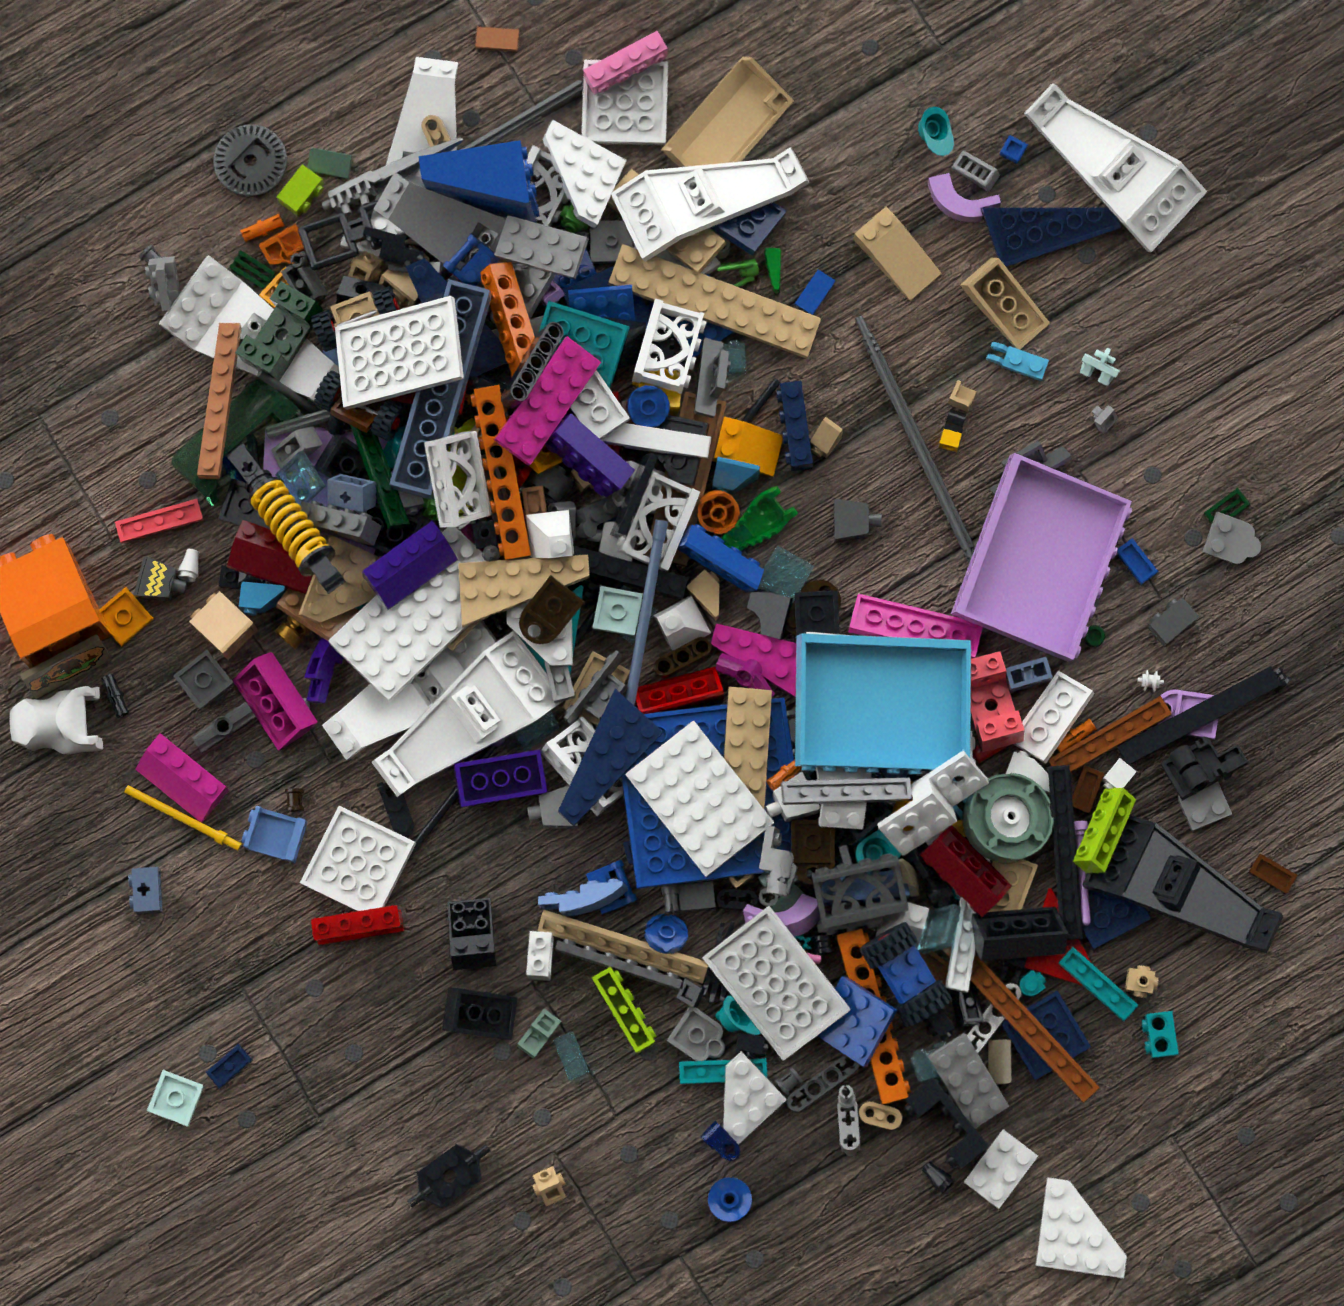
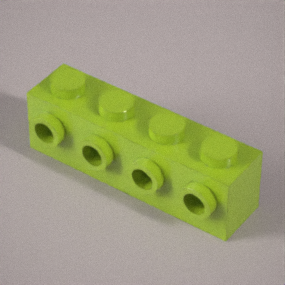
(1104, 830)
(623, 1010)

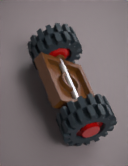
(383, 415)

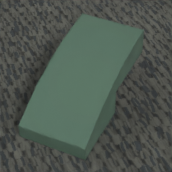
(539, 1033)

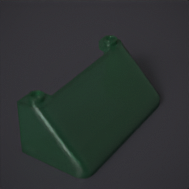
(245, 414)

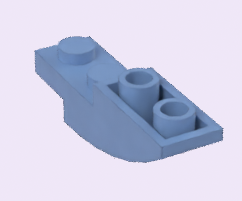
(591, 897)

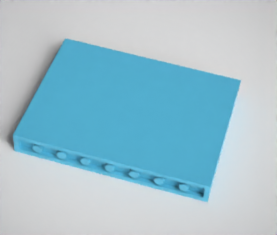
(881, 702)

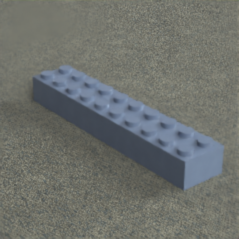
(437, 408)

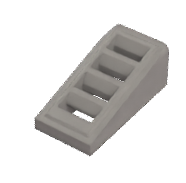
(989, 181)

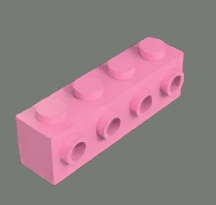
(625, 63)

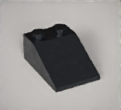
(341, 457)
(479, 1013)

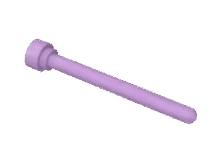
(1080, 828)

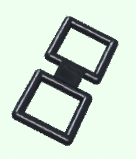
(352, 231)

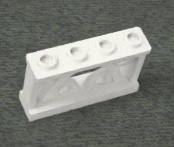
(552, 184)
(659, 321)
(442, 468)
(679, 523)
(561, 758)

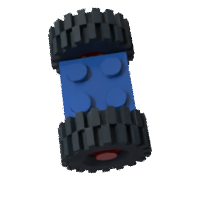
(906, 974)

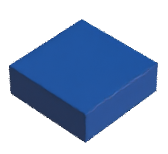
(1013, 149)

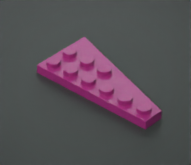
(774, 655)

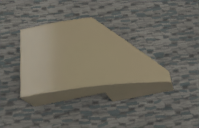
(909, 876)

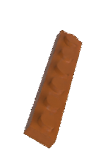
(1113, 735)

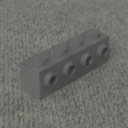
(343, 523)

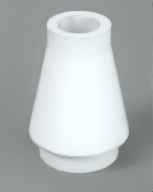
(189, 567)

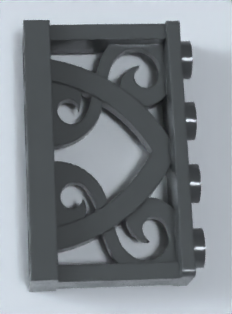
(887, 904)

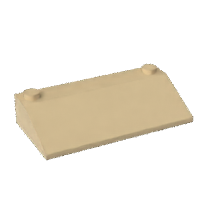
(730, 118)

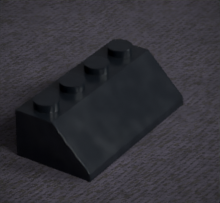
(1019, 933)

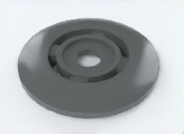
(241, 143)

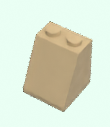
(223, 625)

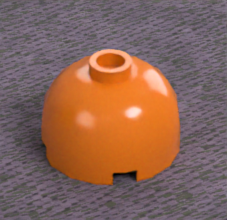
(717, 511)

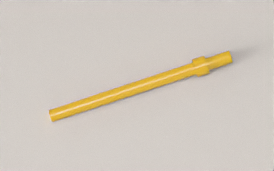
(219, 836)

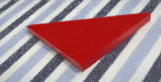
(1049, 964)

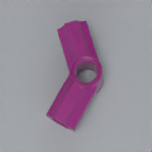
(746, 672)

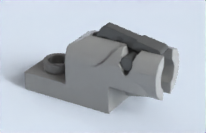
(778, 863)

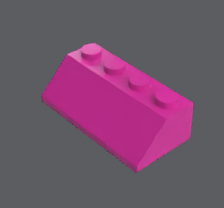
(274, 700)
(181, 778)

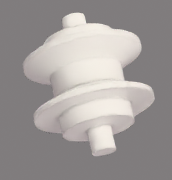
(1151, 681)

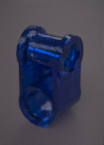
(718, 1139)

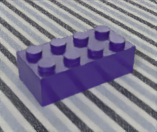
(589, 456)
(500, 778)

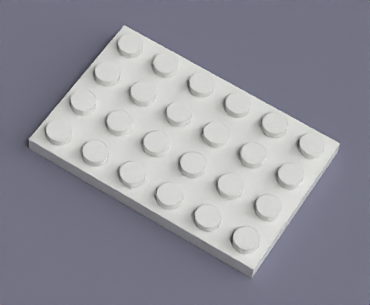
(399, 352)
(699, 798)
(776, 983)

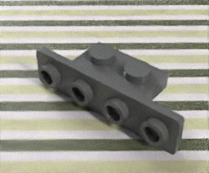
(711, 377)
(1036, 453)
(598, 693)

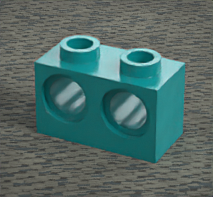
(1167, 1035)

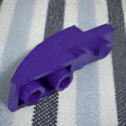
(321, 671)

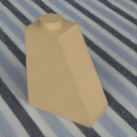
(401, 285)

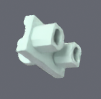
(1090, 363)

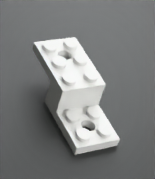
(933, 803)

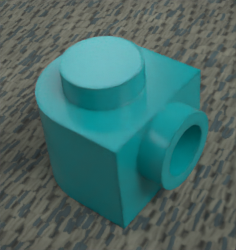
(1032, 984)

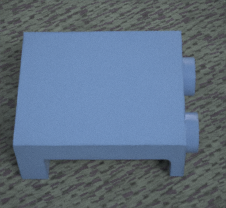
(274, 834)

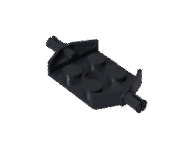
(431, 1177)

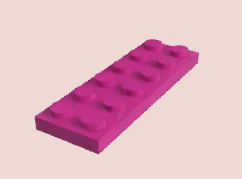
(548, 401)
(892, 619)

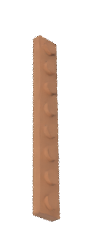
(219, 401)

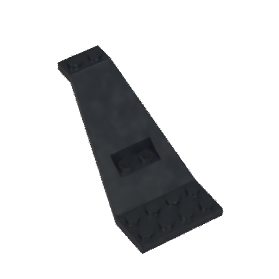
(1200, 897)

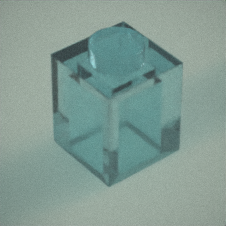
(736, 356)

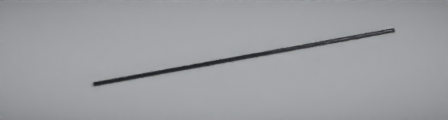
(580, 633)

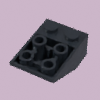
(471, 934)

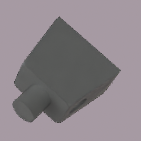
(853, 520)

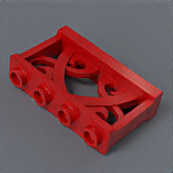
(357, 925)

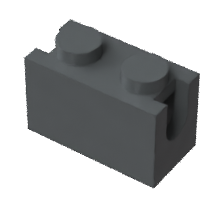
(1173, 621)

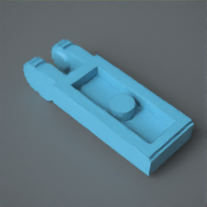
(1019, 361)

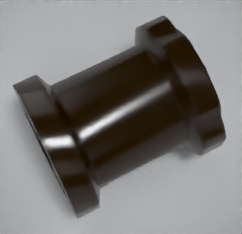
(294, 800)

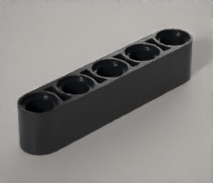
(532, 365)

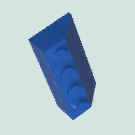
(721, 559)

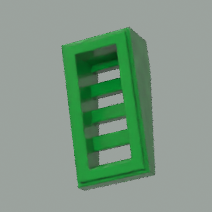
(773, 263)

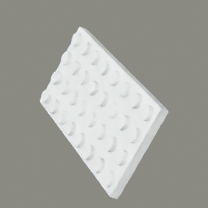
(400, 642)

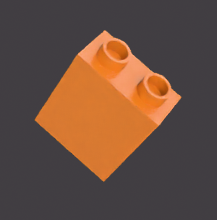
(47, 601)

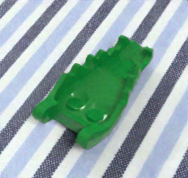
(760, 521)

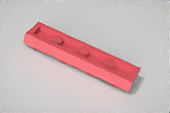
(159, 520)

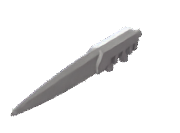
(367, 183)

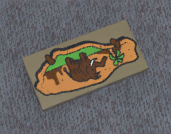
(65, 666)

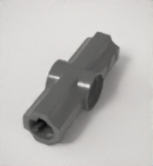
(211, 736)

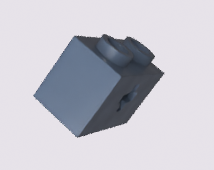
(351, 493)
(1028, 674)
(153, 900)

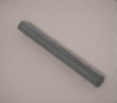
(287, 392)

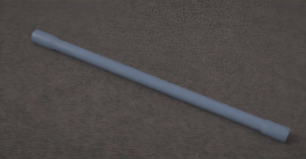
(658, 537)

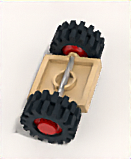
(350, 311)

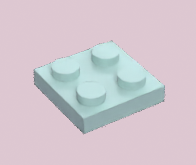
(617, 611)
(175, 1098)

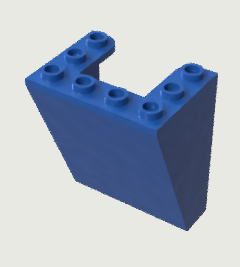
(485, 177)

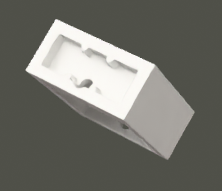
(540, 956)

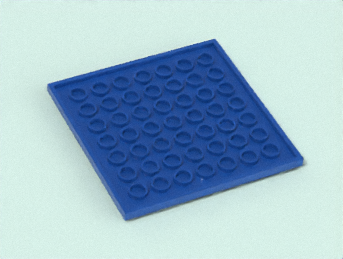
(655, 851)

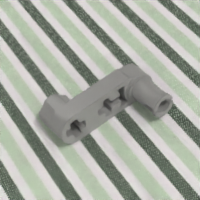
(851, 1132)

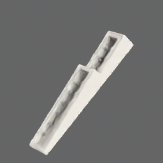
(659, 440)

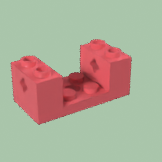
(989, 683)

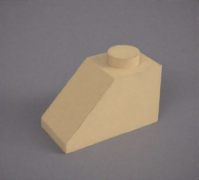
(825, 438)
(706, 592)

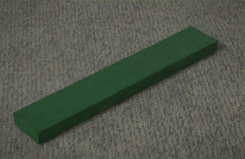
(379, 471)

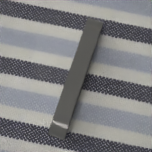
(821, 1080)

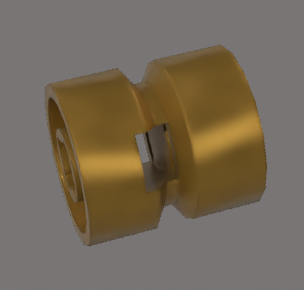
(290, 635)

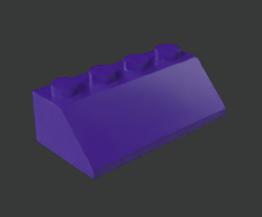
(409, 565)

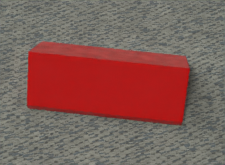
(680, 692)

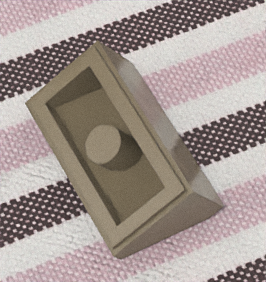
(999, 1061)

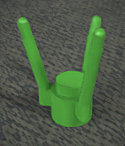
(746, 268)

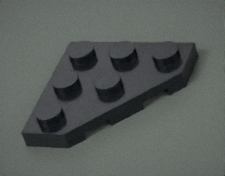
(679, 467)

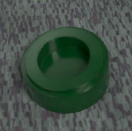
(1094, 636)

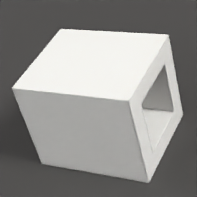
(1118, 775)

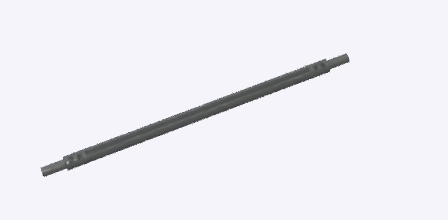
(916, 439)

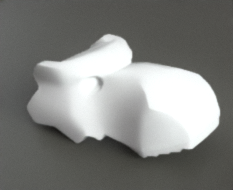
(55, 722)

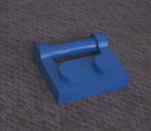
(480, 260)
(602, 875)

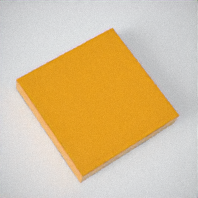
(125, 616)

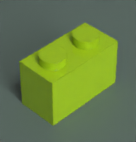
(301, 191)

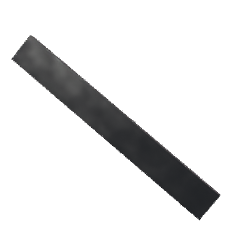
(1199, 715)
(1065, 850)

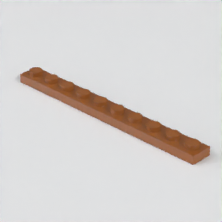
(1030, 1029)

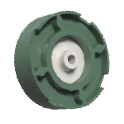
(1008, 818)

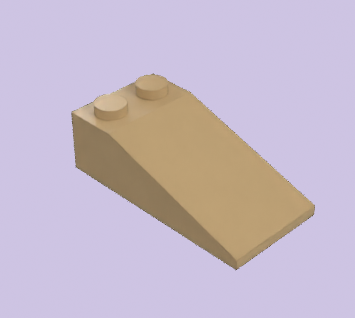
(897, 253)
(1005, 303)

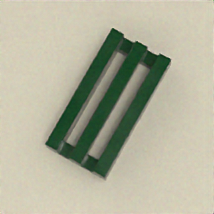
(237, 260)
(1241, 498)

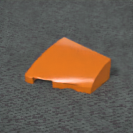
(282, 245)

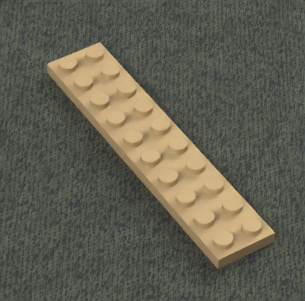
(719, 301)

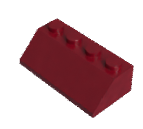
(263, 557)
(966, 870)

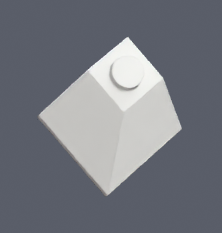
(550, 534)
(682, 623)
(914, 917)

